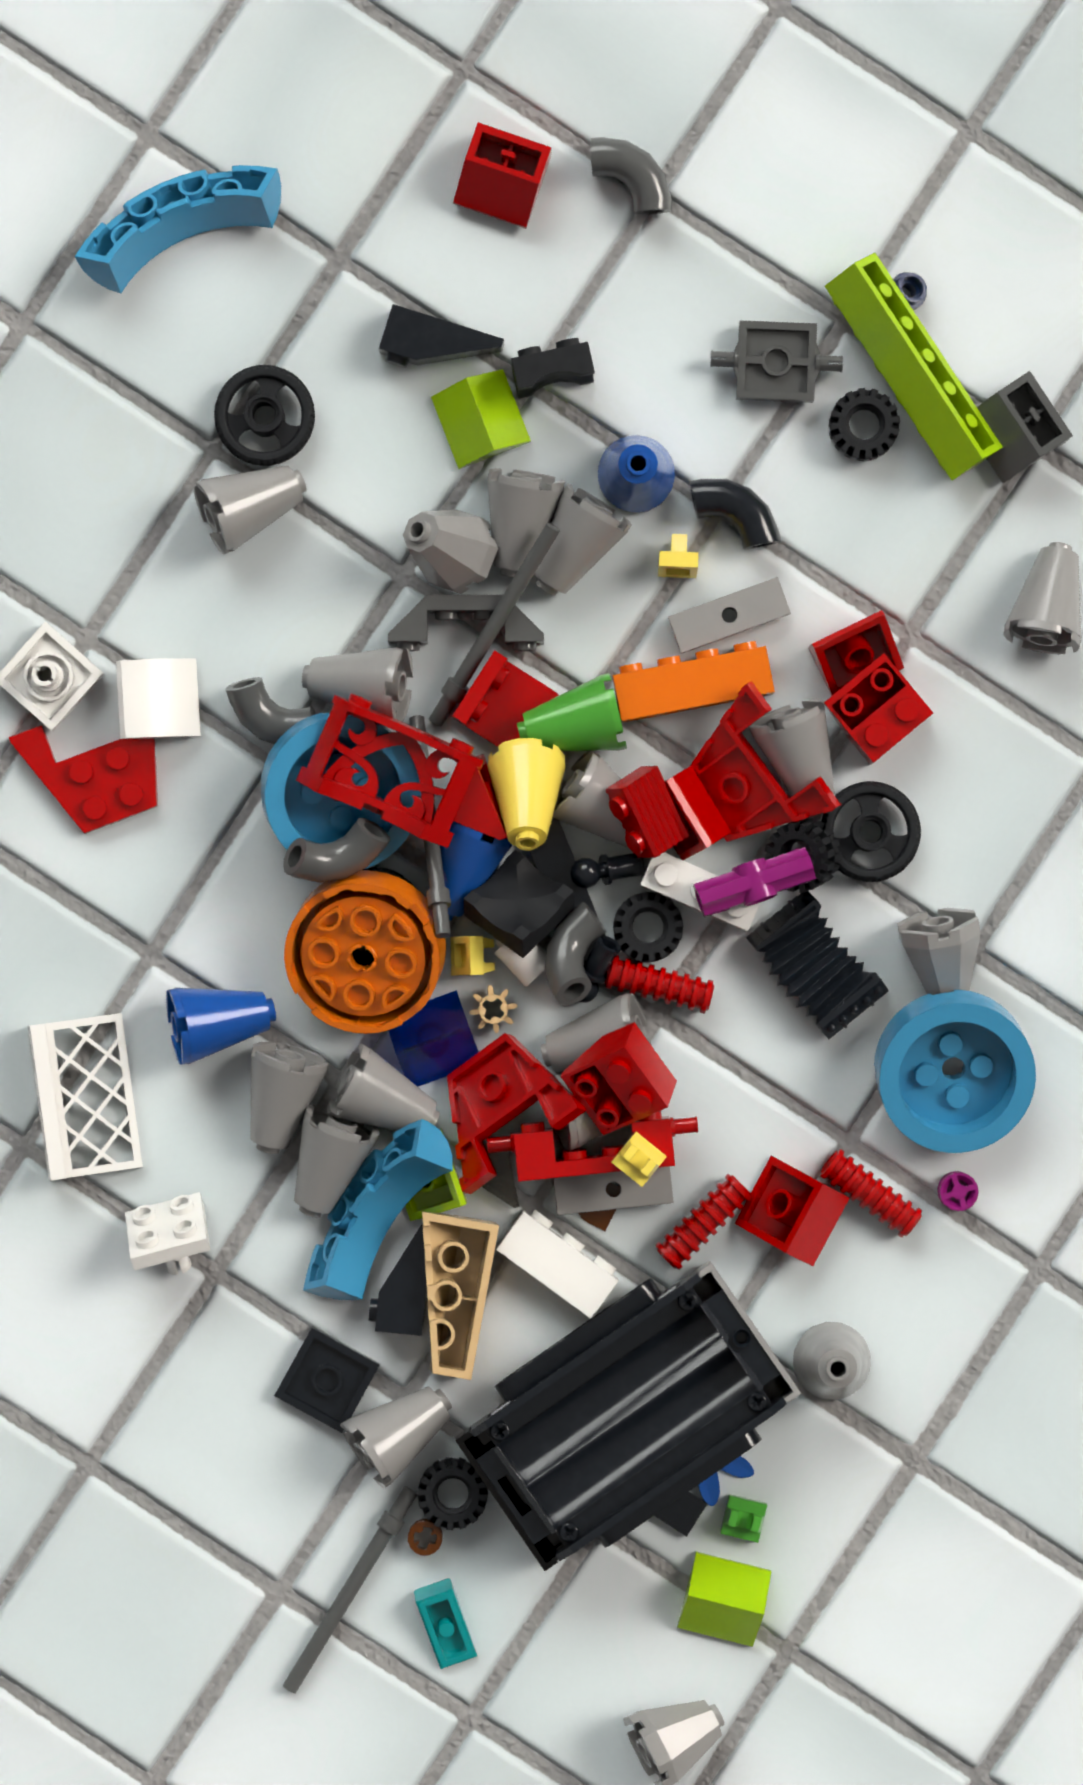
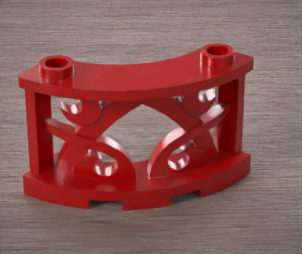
(339, 783)

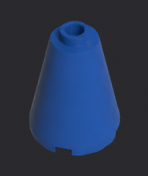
(634, 489)
(469, 863)
(215, 1019)

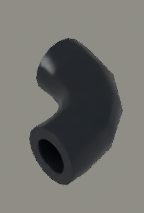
(739, 506)

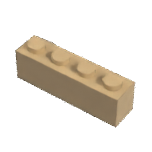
(457, 1281)

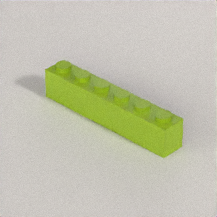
(913, 366)

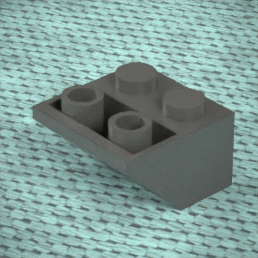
(1023, 425)

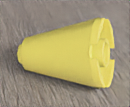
(526, 788)

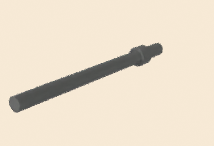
(456, 686)
(438, 895)
(389, 1526)

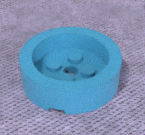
(303, 813)
(964, 1108)

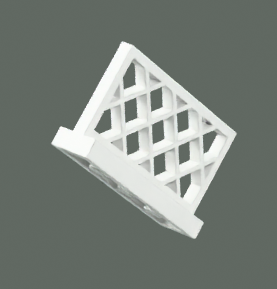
(51, 1102)

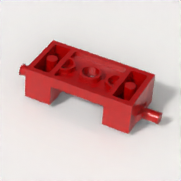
(536, 1148)

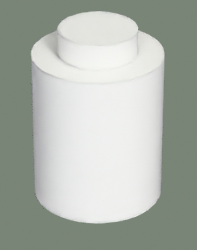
(525, 968)

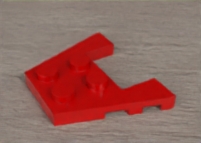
(96, 784)
(743, 784)
(492, 1092)

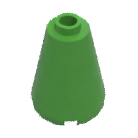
(577, 719)

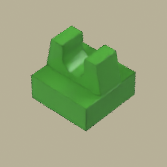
(743, 1518)

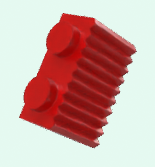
(647, 812)

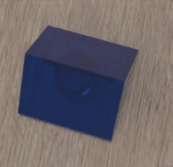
(434, 1040)

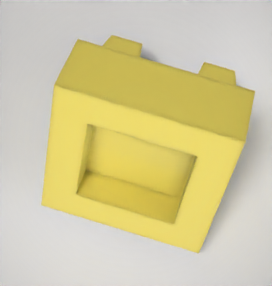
(677, 561)
(468, 955)
(639, 1159)

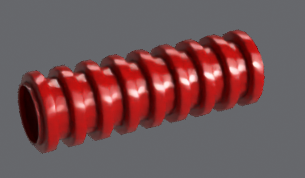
(660, 984)
(871, 1193)
(703, 1221)

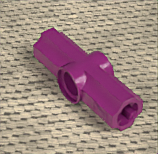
(754, 882)

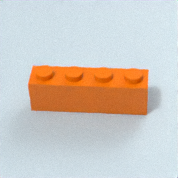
(692, 683)

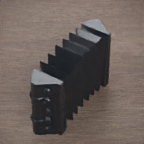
(815, 965)

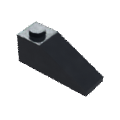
(427, 339)
(403, 1295)

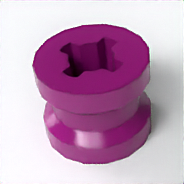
(965, 1194)

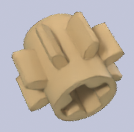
(491, 998)

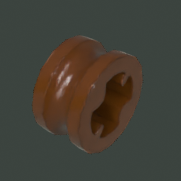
(432, 1546)

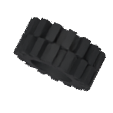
(877, 404)
(817, 840)
(665, 910)
(435, 1510)

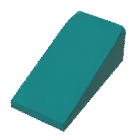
(445, 1623)

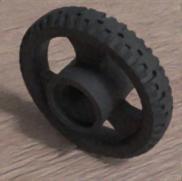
(232, 426)
(901, 848)

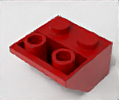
(502, 175)
(877, 709)
(620, 1079)

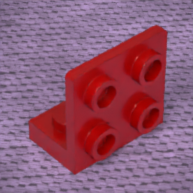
(499, 699)

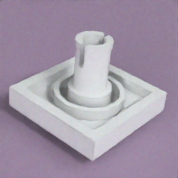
(49, 676)
(168, 1233)

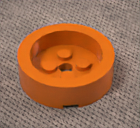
(392, 924)

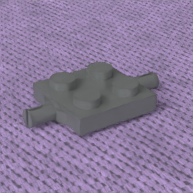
(776, 361)

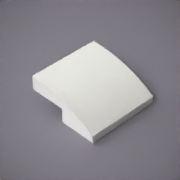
(158, 698)

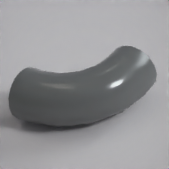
(637, 171)
(260, 712)
(337, 858)
(567, 953)

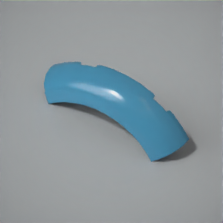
(176, 212)
(371, 1205)

